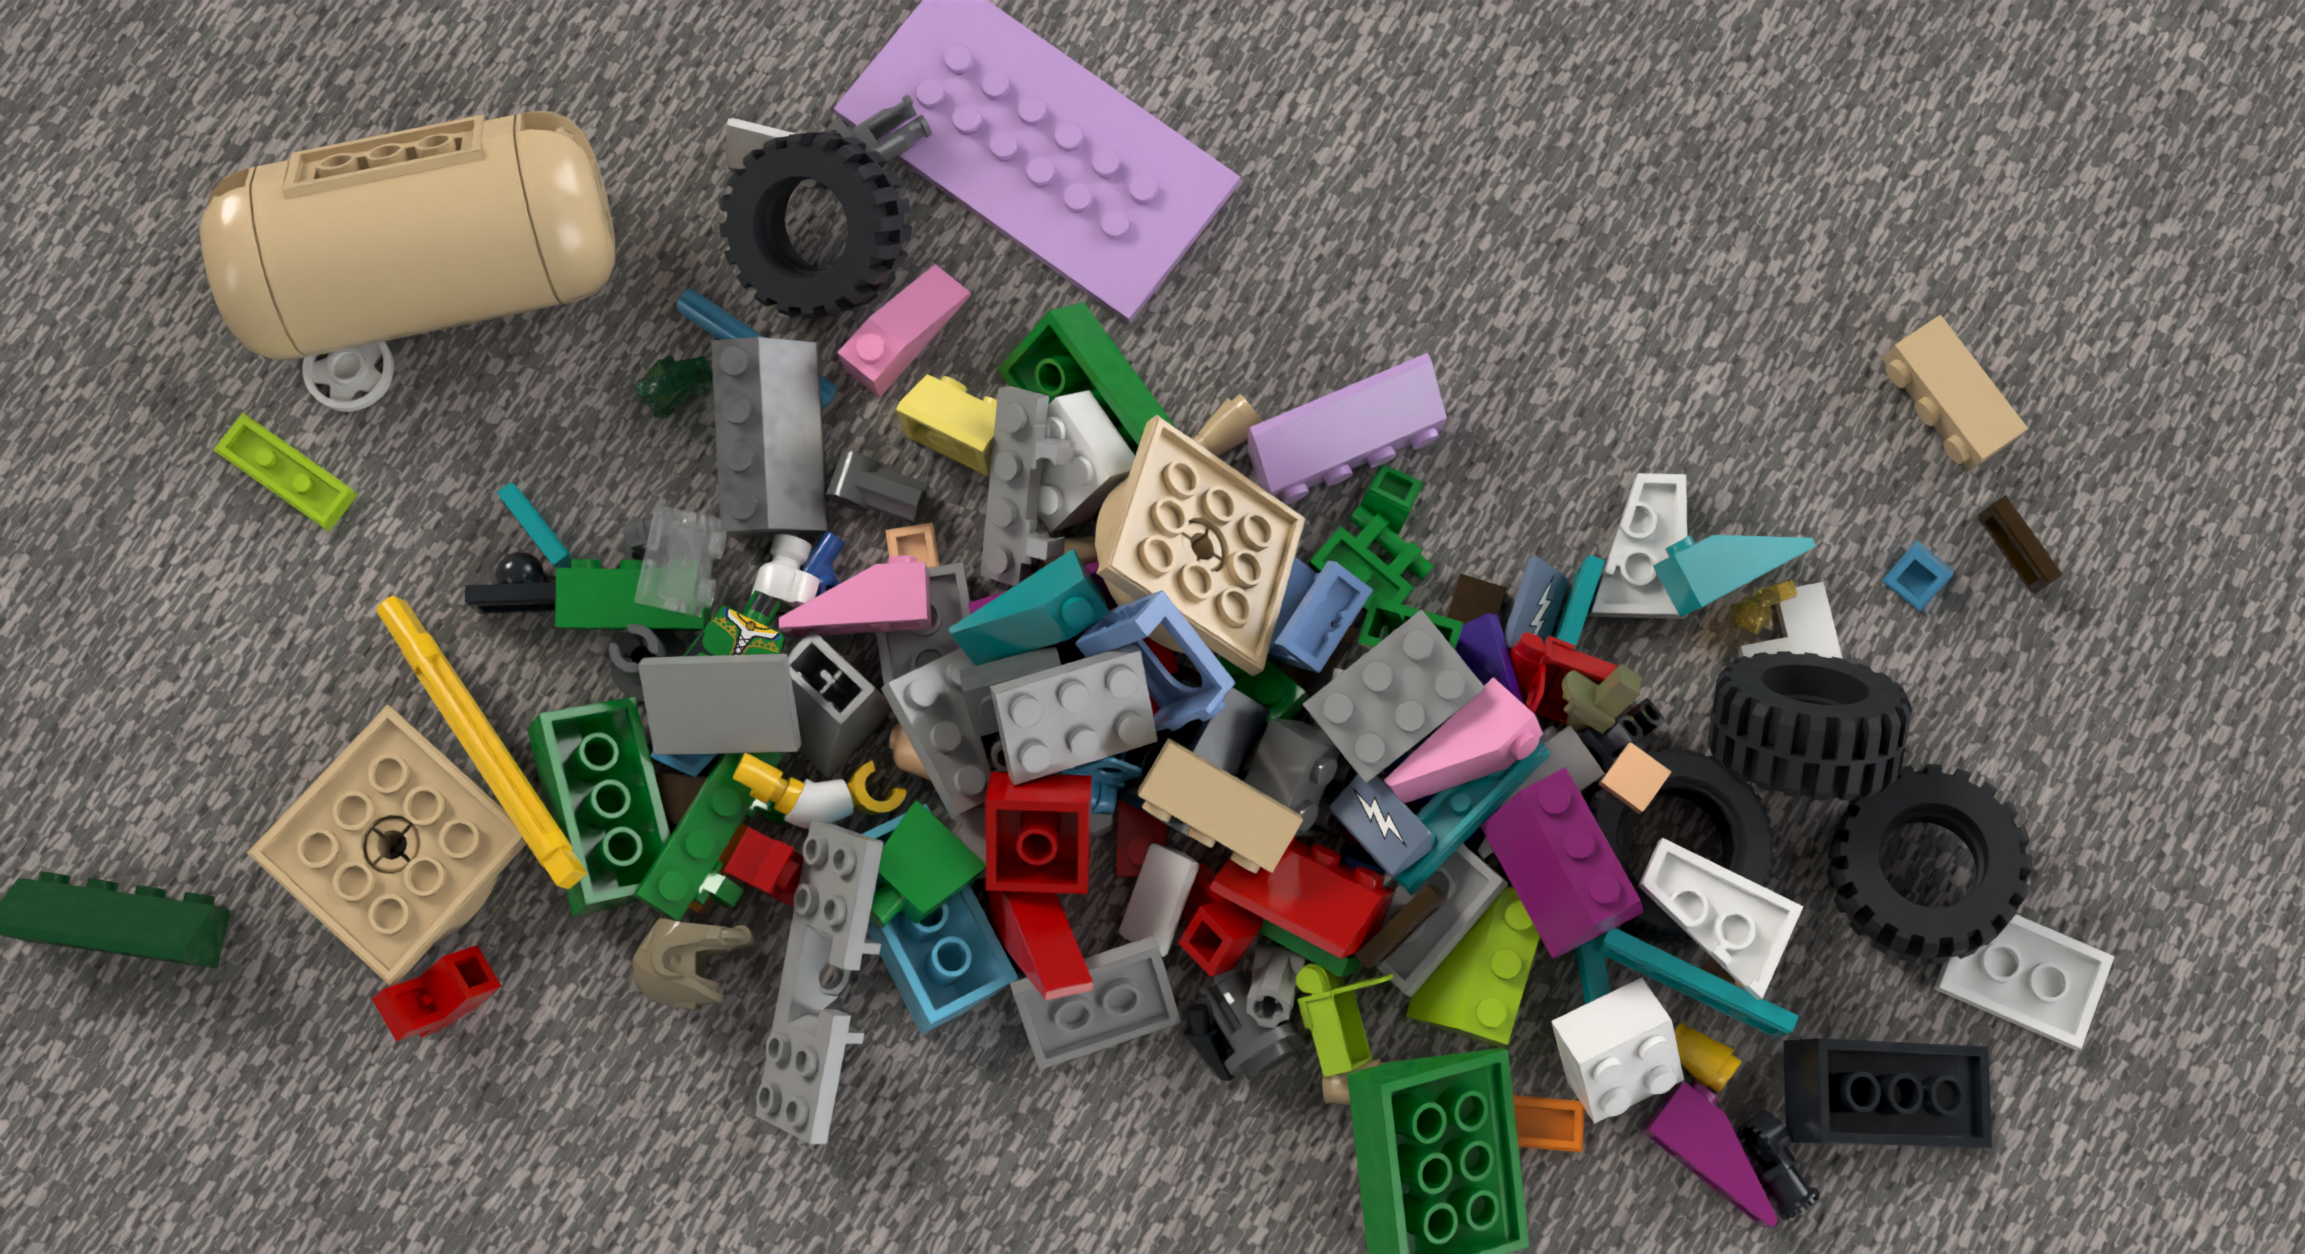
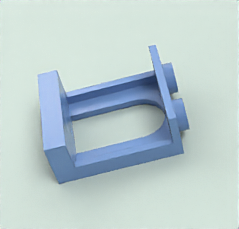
(1316, 601)
(1177, 702)

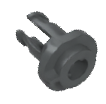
(883, 123)
(632, 647)
(1255, 1047)

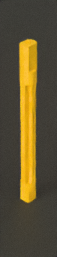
(482, 743)

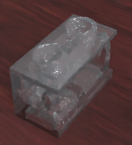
(680, 561)

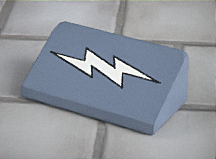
(1536, 602)
(1382, 824)

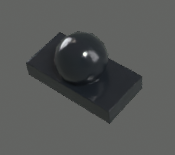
(517, 588)

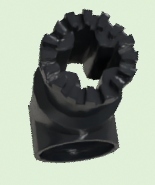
(1769, 1144)

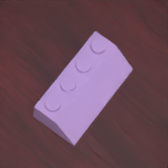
(1347, 430)

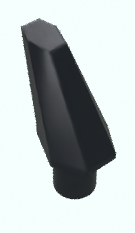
(1207, 1041)

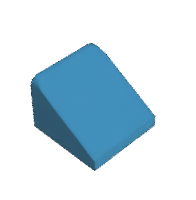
(1918, 575)

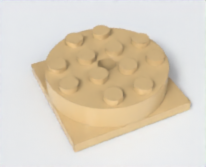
(1204, 540)
(340, 834)

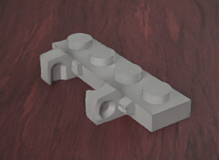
(1014, 486)

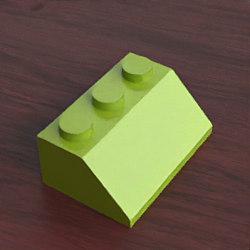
(1483, 976)

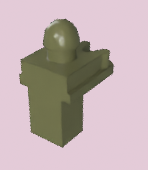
(1599, 704)

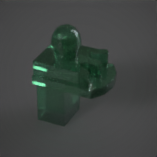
(672, 381)

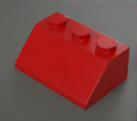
(1312, 897)

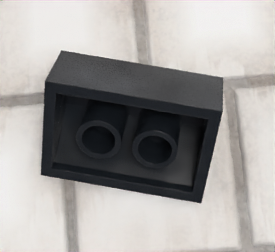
(1220, 740)

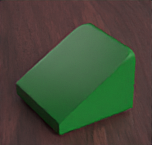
(1391, 496)

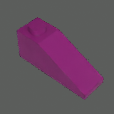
(1705, 1143)

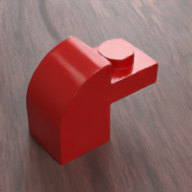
(767, 866)
(1217, 927)
(438, 996)

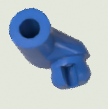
(821, 559)

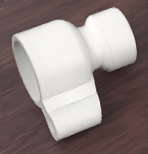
(783, 576)

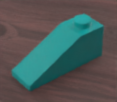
(1720, 564)
(1034, 613)

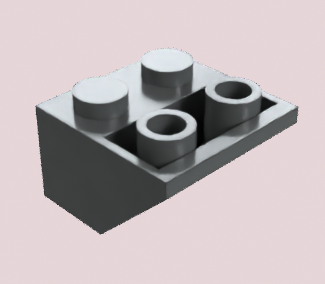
(979, 702)
(832, 704)
(1301, 771)

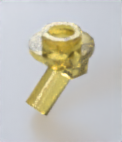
(1755, 612)

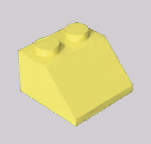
(950, 421)

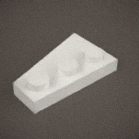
(1650, 523)
(1723, 912)

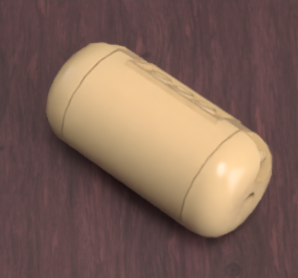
(408, 234)

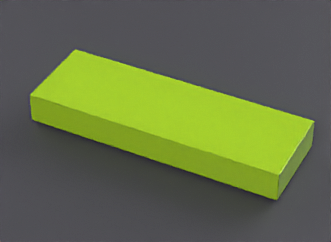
(285, 472)

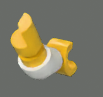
(813, 801)

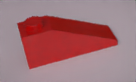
(1040, 941)

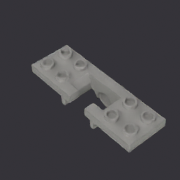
(826, 927)

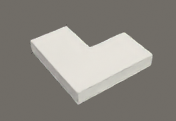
(1804, 624)

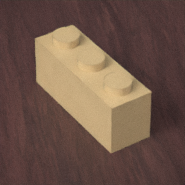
(1953, 394)
(1218, 807)

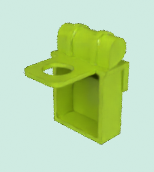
(1334, 1018)

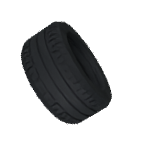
(1731, 806)

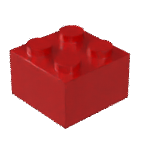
(1038, 834)

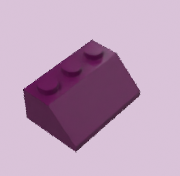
(1561, 864)

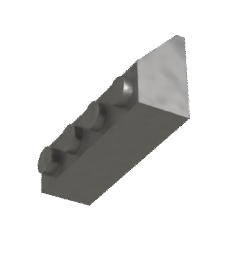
(769, 437)

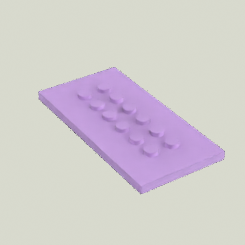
(1044, 150)

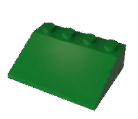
(1439, 1155)

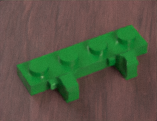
(689, 860)

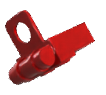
(1541, 670)

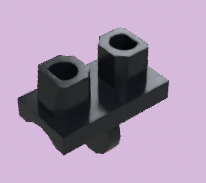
(1631, 726)

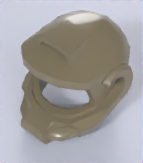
(674, 959)

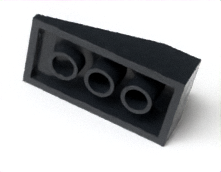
(1887, 1093)

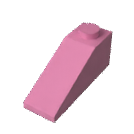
(901, 329)
(873, 601)
(1471, 744)

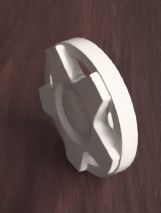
(348, 374)

